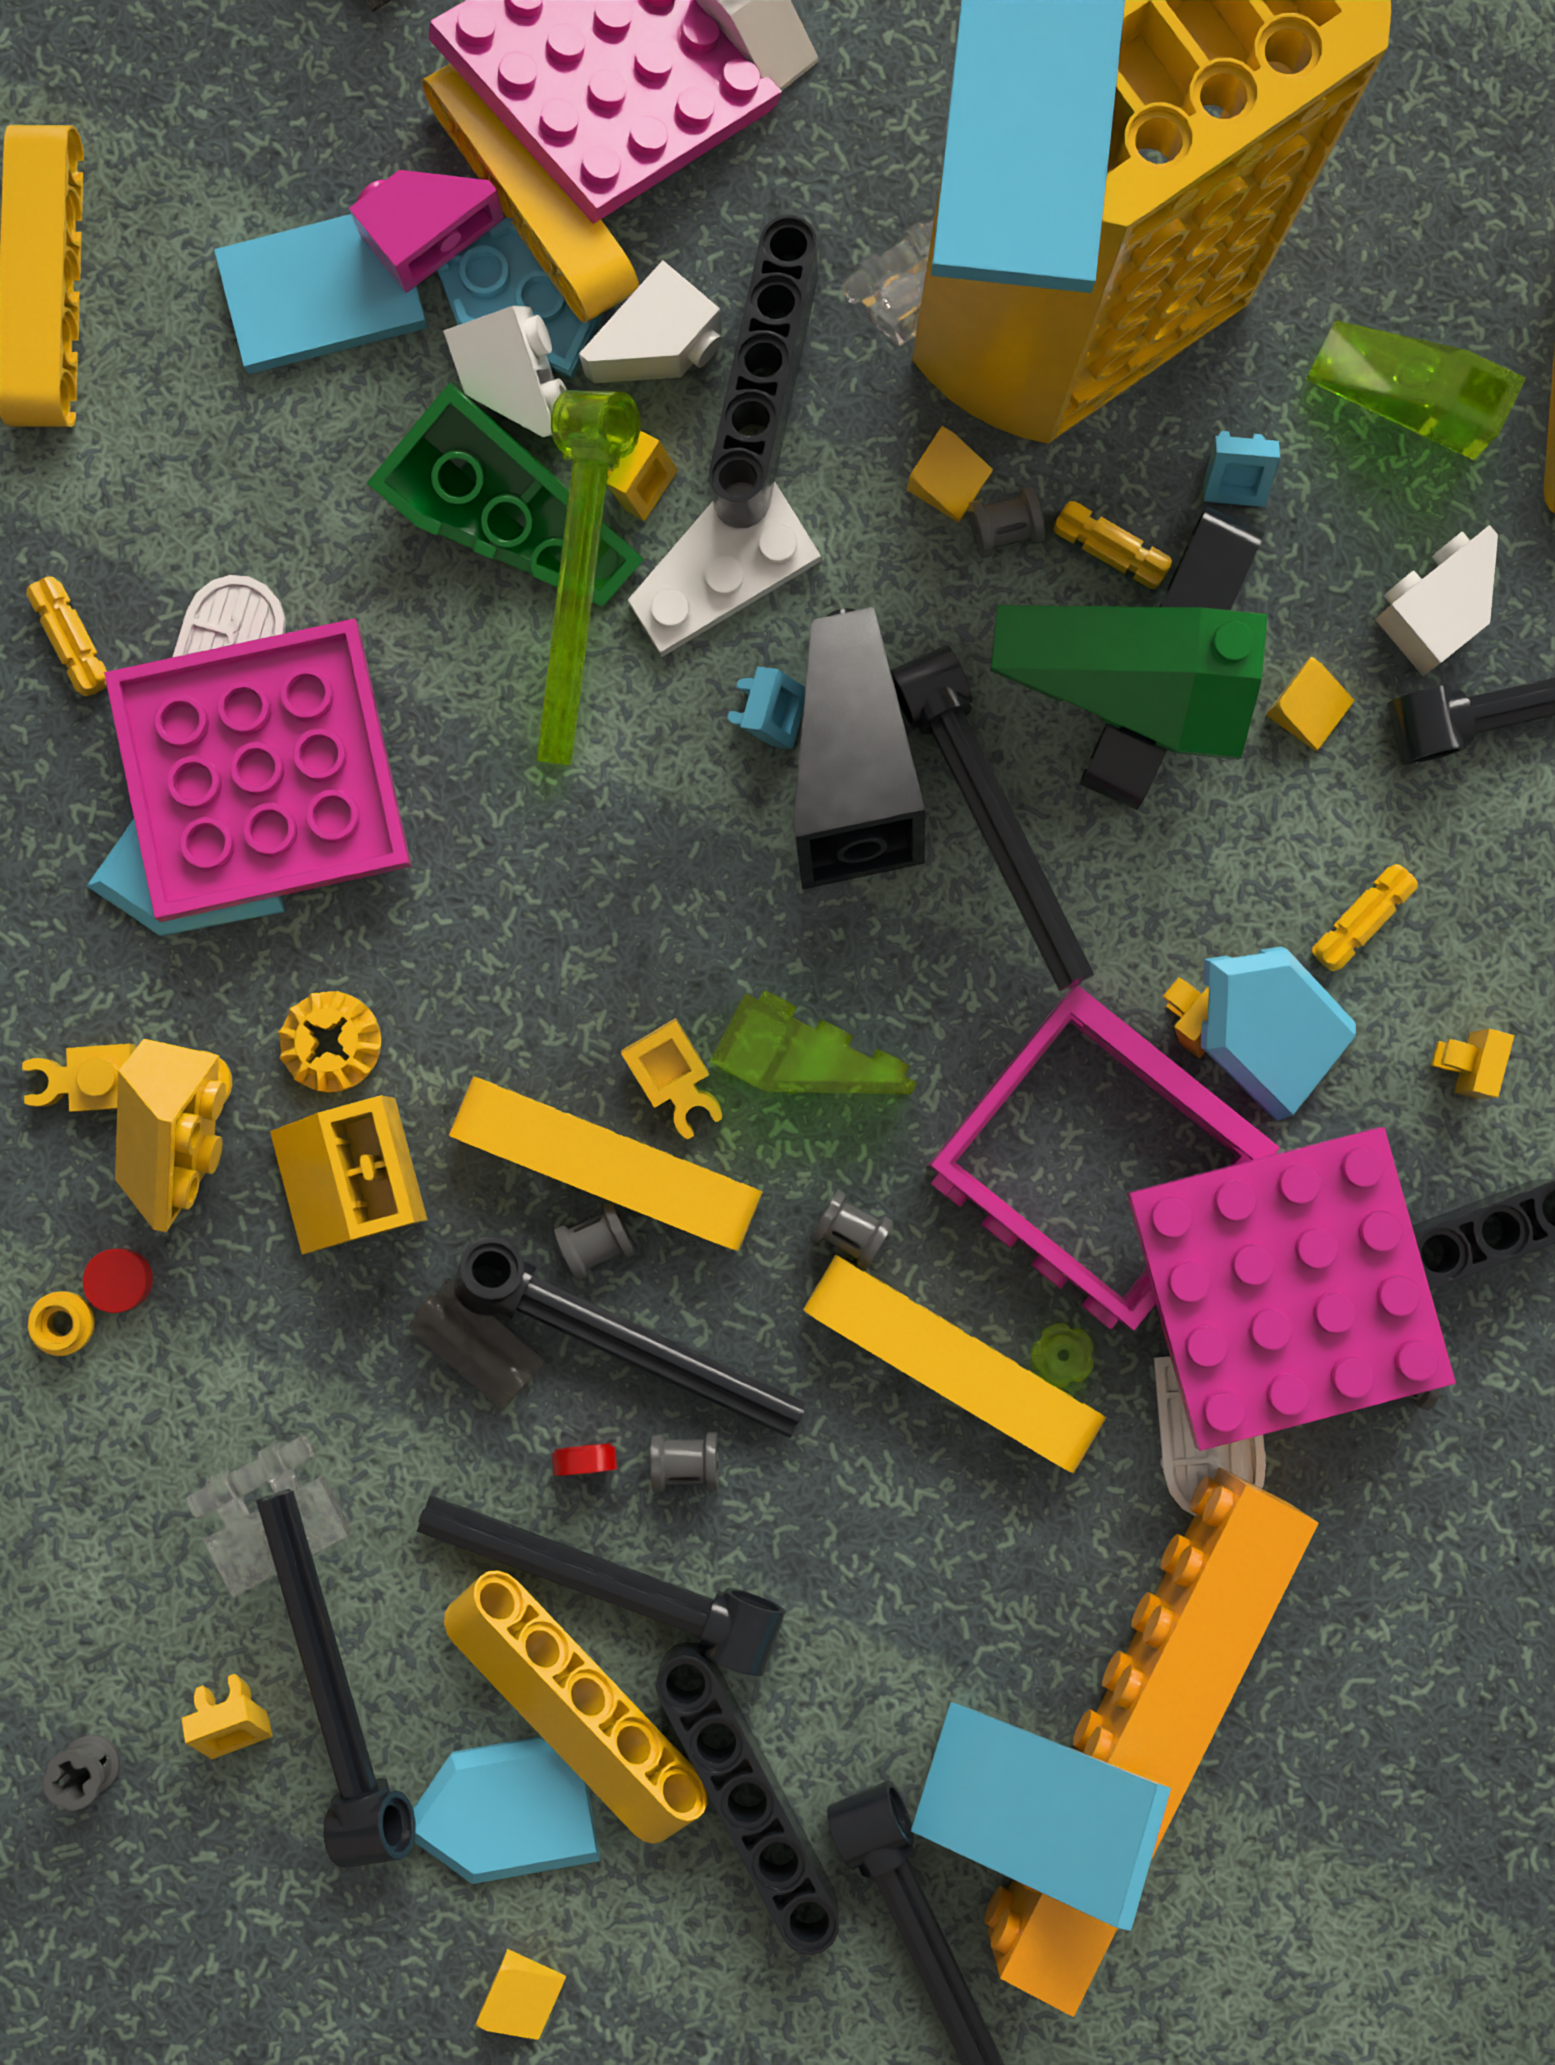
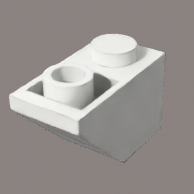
(507, 366)
(1446, 607)

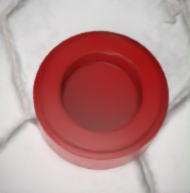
(117, 1280)
(584, 1459)

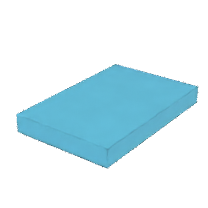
(312, 294)

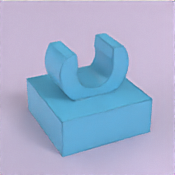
(1241, 470)
(772, 707)

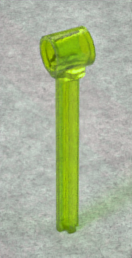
(593, 435)

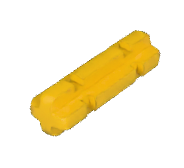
(1112, 545)
(67, 635)
(1365, 917)

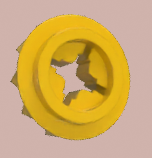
(359, 1038)

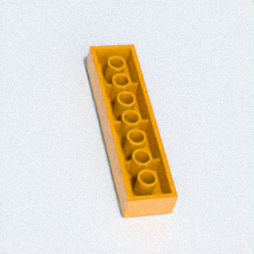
(1162, 1703)

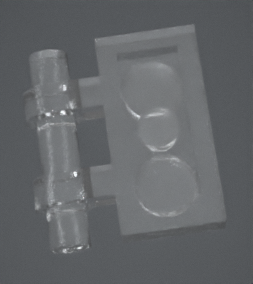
(895, 295)
(242, 1545)

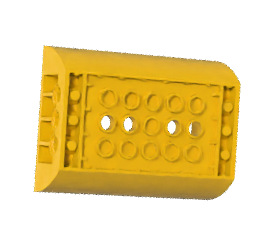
(1177, 236)

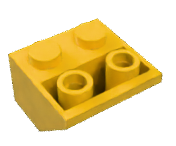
(167, 1128)
(348, 1173)

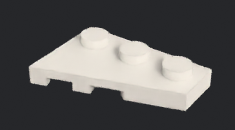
(720, 571)

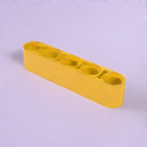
(573, 252)
(38, 274)
(605, 1163)
(954, 1364)
(575, 1707)

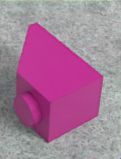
(423, 220)

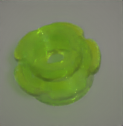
(1060, 1337)

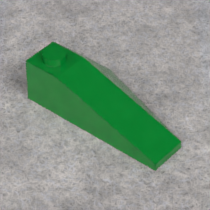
(486, 491)
(1156, 670)

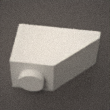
(766, 35)
(655, 332)

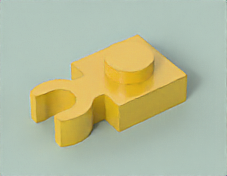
(668, 1069)
(87, 1079)

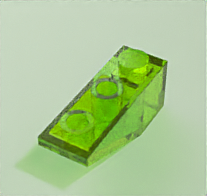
(1419, 384)
(790, 1057)

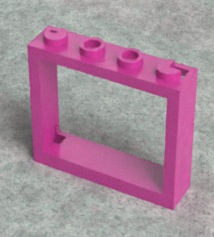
(1152, 1068)

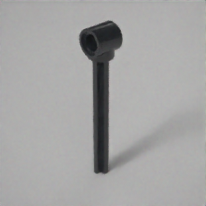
(937, 700)
(1444, 721)
(616, 1335)
(734, 1627)
(365, 1817)
(877, 1838)

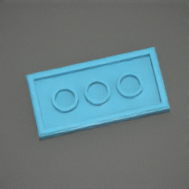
(1028, 142)
(1042, 1814)

